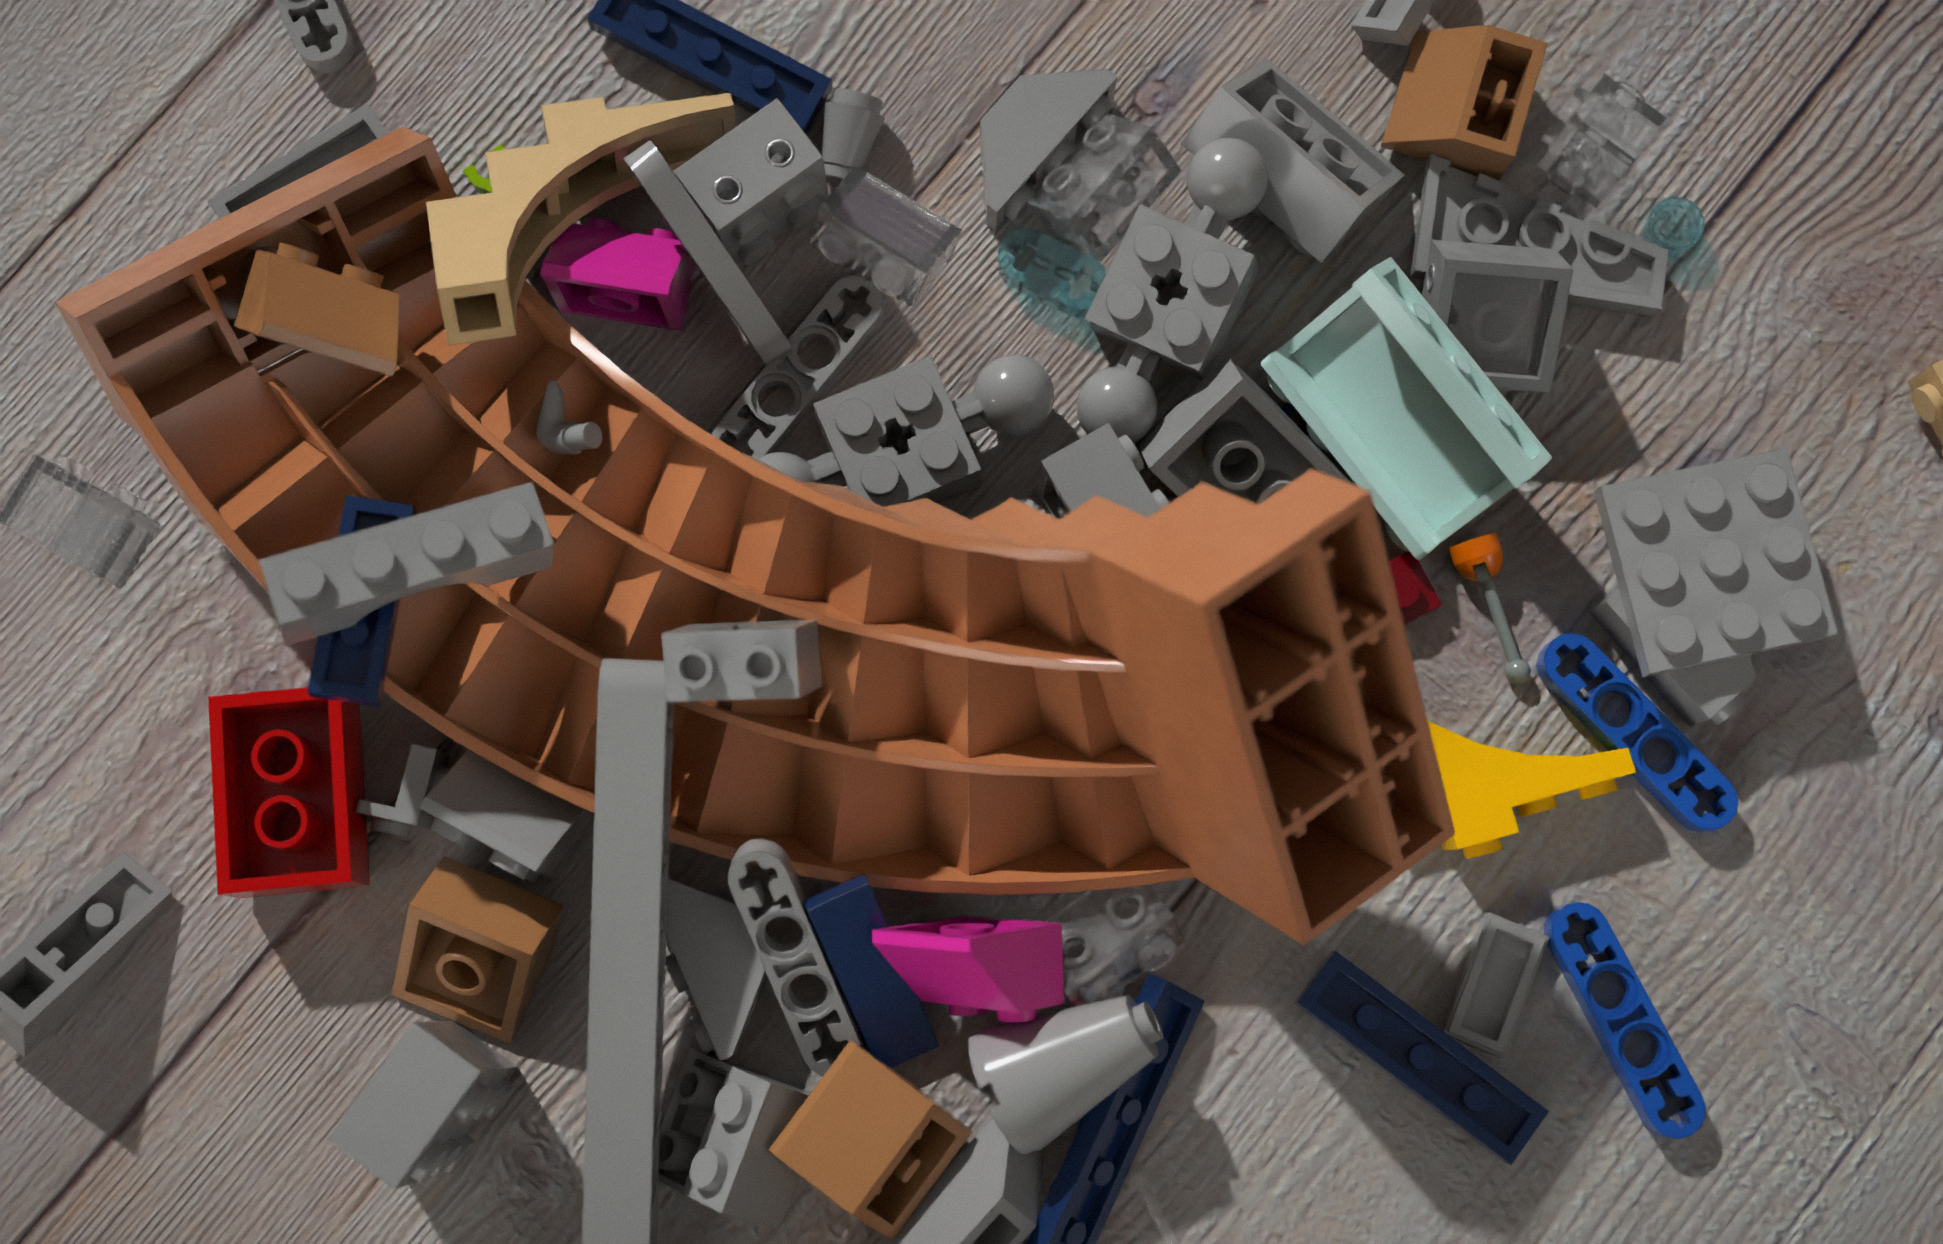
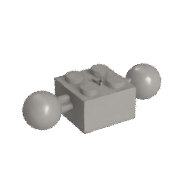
(1225, 183)
(912, 402)

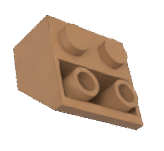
(1465, 97)
(870, 1140)

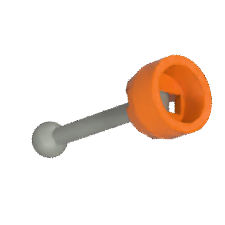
(1480, 562)

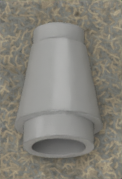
(849, 131)

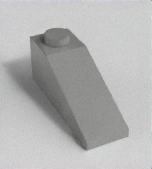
(74, 950)

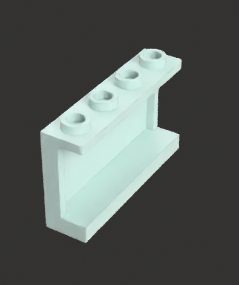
(1404, 409)

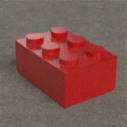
(287, 793)

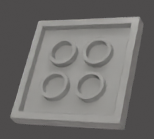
(1715, 562)

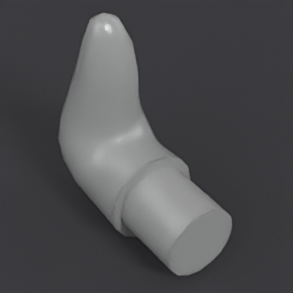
(562, 436)

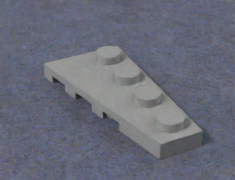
(1608, 264)

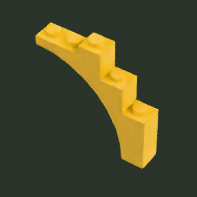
(1489, 781)

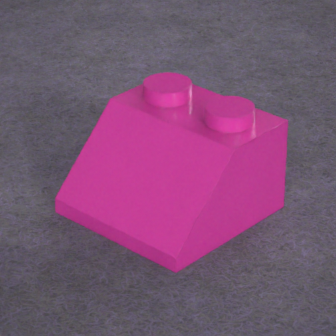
(620, 274)
(979, 964)

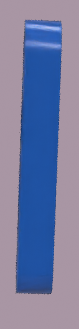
(1643, 724)
(1632, 1014)

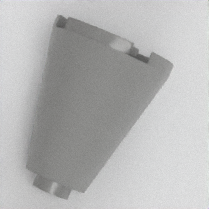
(1061, 1065)

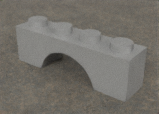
(352, 575)

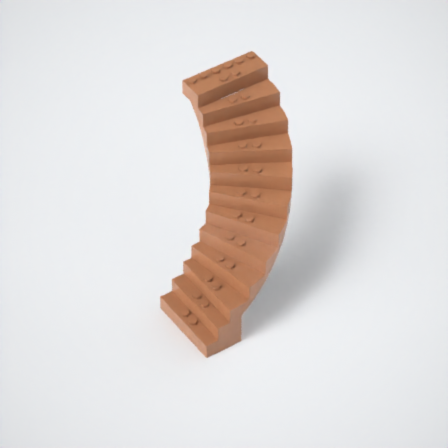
(994, 688)

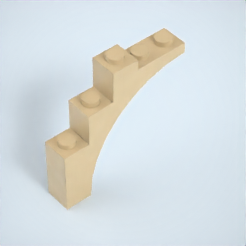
(494, 239)

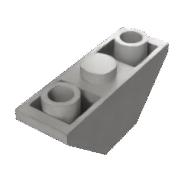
(1035, 132)
(717, 965)
(980, 1197)

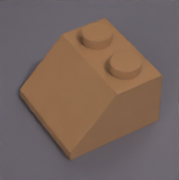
(321, 310)
(475, 948)

